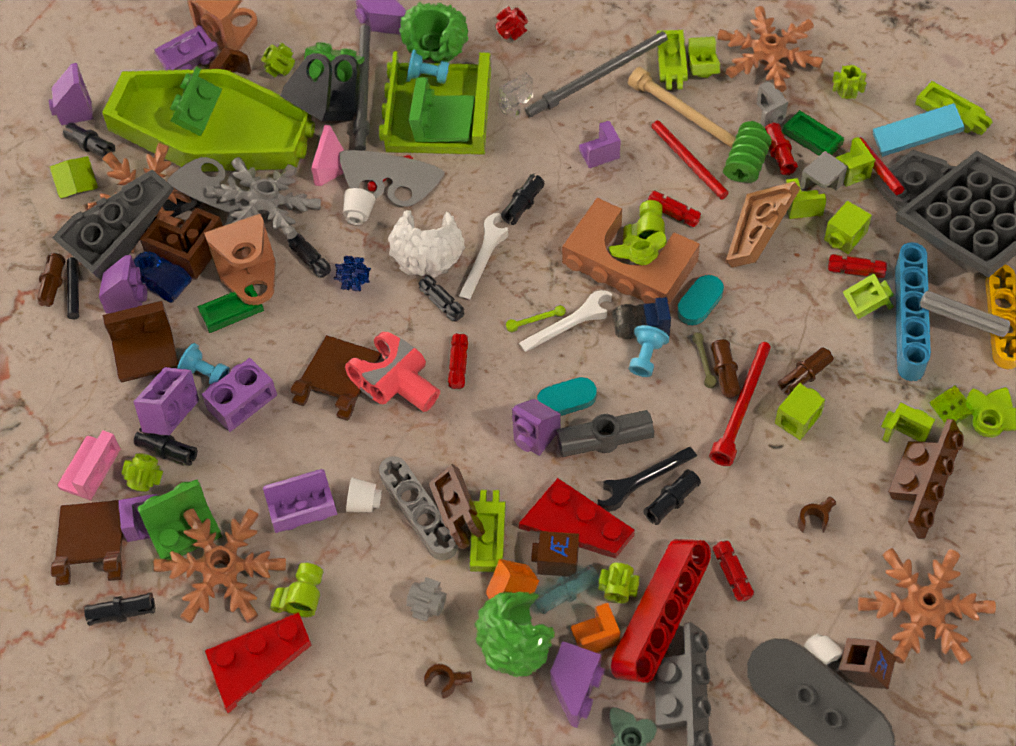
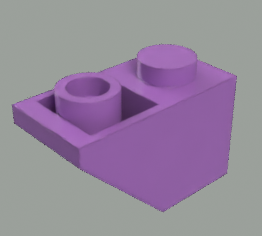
(122, 286)
(534, 425)
(573, 678)

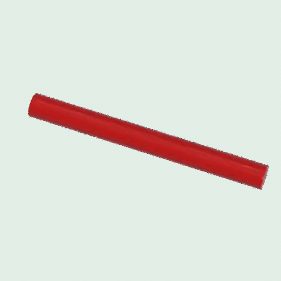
(694, 164)

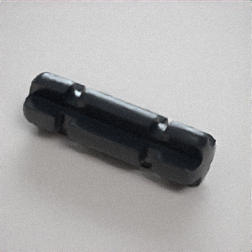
(310, 255)
(441, 298)

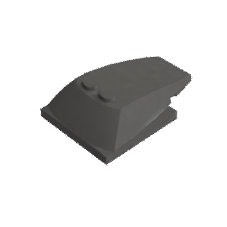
(958, 208)

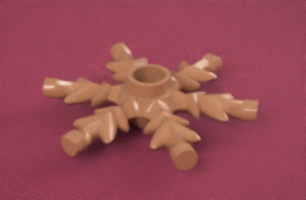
(770, 48)
(157, 164)
(216, 555)
(926, 606)

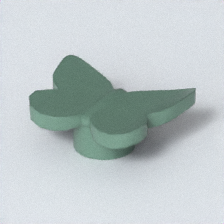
(628, 730)

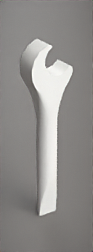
(492, 237)
(588, 311)

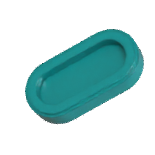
(700, 300)
(569, 395)

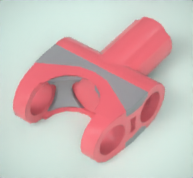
(394, 375)

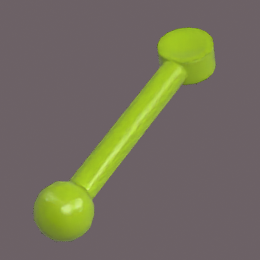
(512, 325)

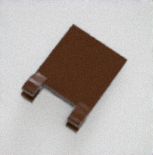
(328, 374)
(86, 536)

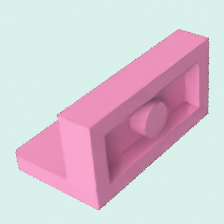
(90, 465)

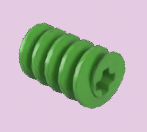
(747, 153)

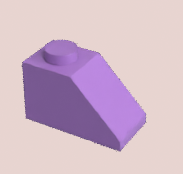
(380, 15)
(71, 98)

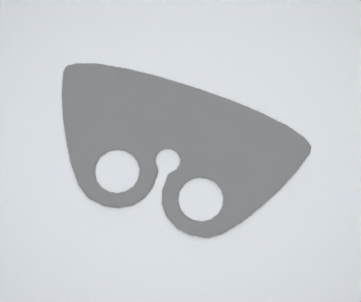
(406, 172)
(193, 182)

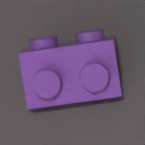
(187, 50)
(299, 500)

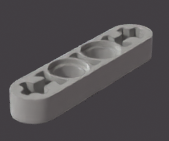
(416, 508)

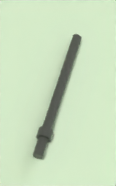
(552, 98)
(361, 124)

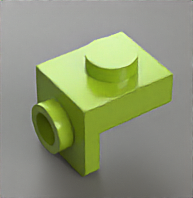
(703, 57)
(908, 421)

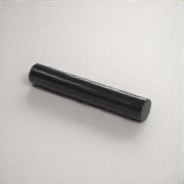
(72, 288)

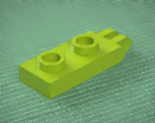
(672, 59)
(972, 116)
(490, 546)

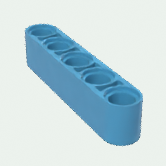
(910, 286)

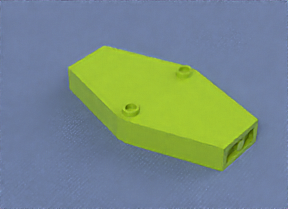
(244, 123)

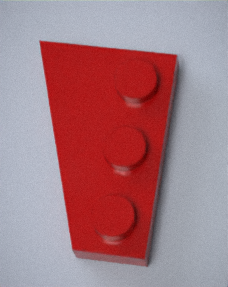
(571, 512)
(251, 658)

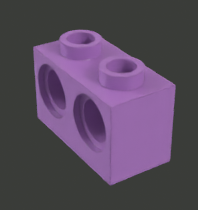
(242, 398)
(166, 401)

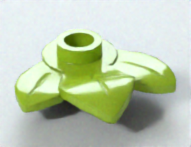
(640, 250)
(992, 408)

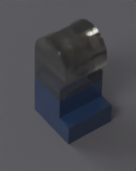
(628, 317)

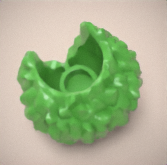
(434, 31)
(509, 637)

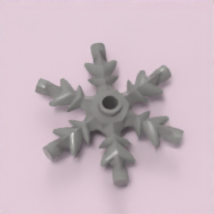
(265, 196)

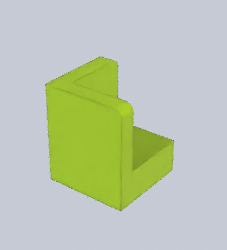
(858, 162)
(73, 176)
(806, 203)

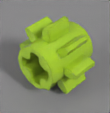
(278, 60)
(849, 82)
(142, 472)
(619, 583)

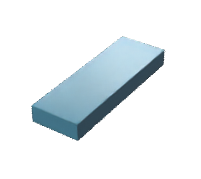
(918, 130)

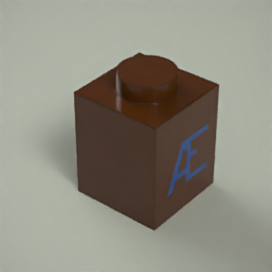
(556, 553)
(867, 663)

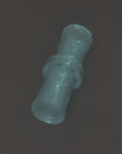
(567, 589)

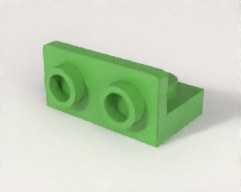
(196, 103)

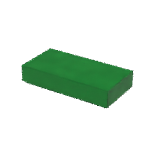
(812, 134)
(228, 310)

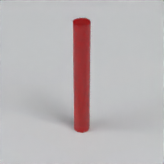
(885, 174)

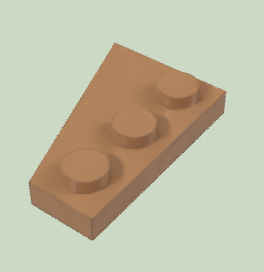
(758, 222)

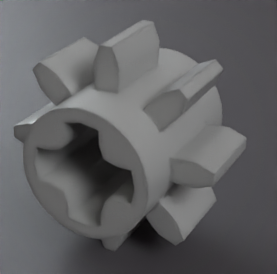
(426, 599)

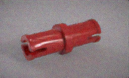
(781, 149)

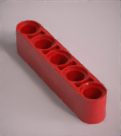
(660, 610)

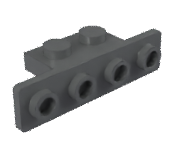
(682, 689)

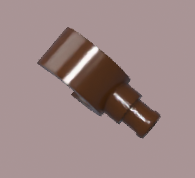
(820, 510)
(455, 678)

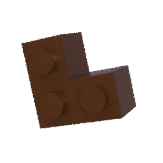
(183, 245)

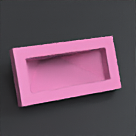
(327, 159)

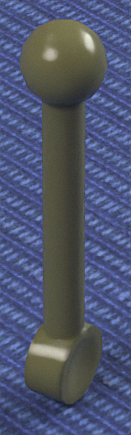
(710, 380)

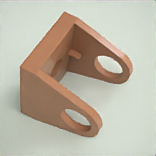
(217, 19)
(244, 267)

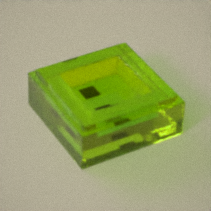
(952, 405)

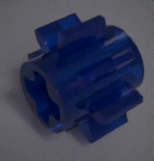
(355, 280)

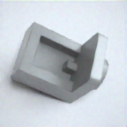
(772, 103)

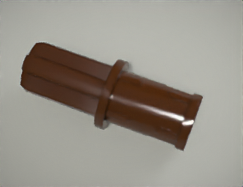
(50, 279)
(725, 368)
(806, 370)

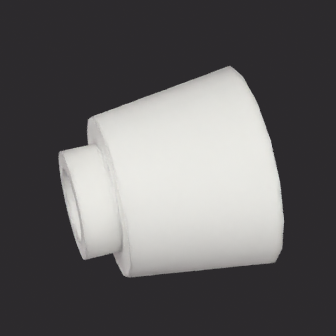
(357, 205)
(362, 496)
(825, 650)

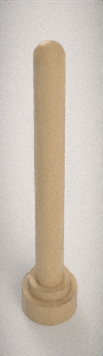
(641, 80)

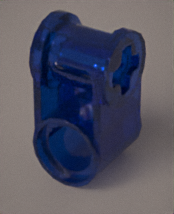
(162, 276)

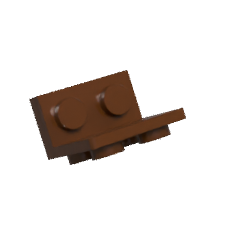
(141, 341)

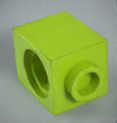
(847, 227)
(800, 411)

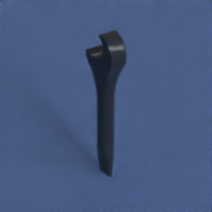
(622, 488)

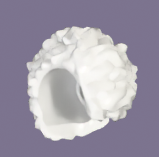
(426, 250)

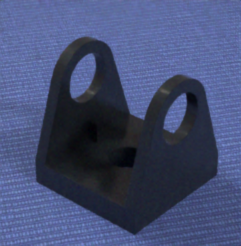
(328, 96)

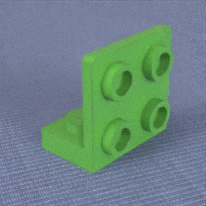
(440, 117)
(165, 518)

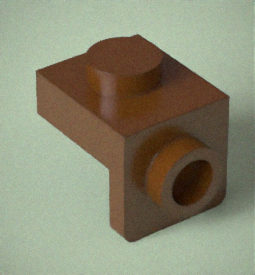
(232, 61)

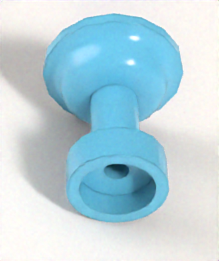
(417, 66)
(650, 339)
(193, 361)

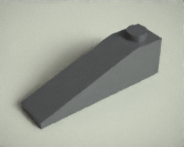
(115, 224)

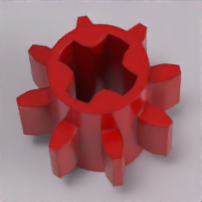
(511, 23)

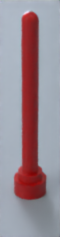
(724, 450)

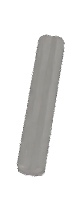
(965, 313)

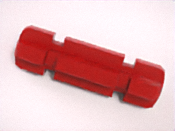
(676, 209)
(857, 266)
(458, 361)
(733, 571)

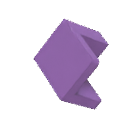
(604, 148)
(130, 518)

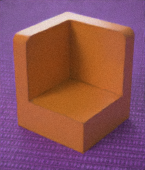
(513, 578)
(599, 632)

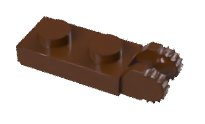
(456, 505)

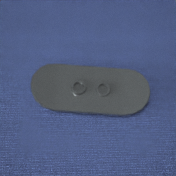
(815, 697)

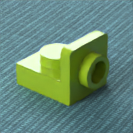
(868, 296)

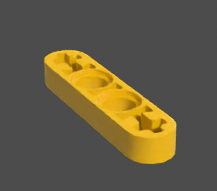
(1008, 293)

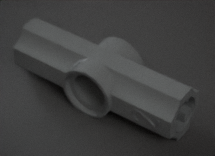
(587, 436)

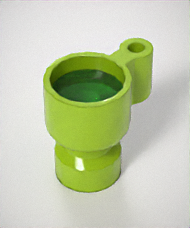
(649, 221)
(300, 595)

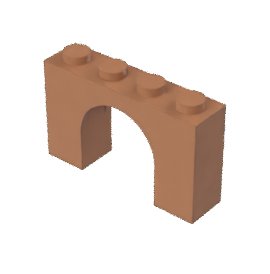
(587, 253)

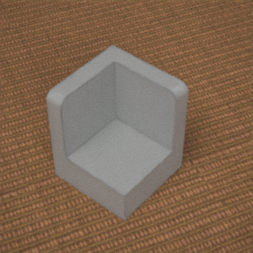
(824, 172)

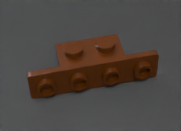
(924, 475)

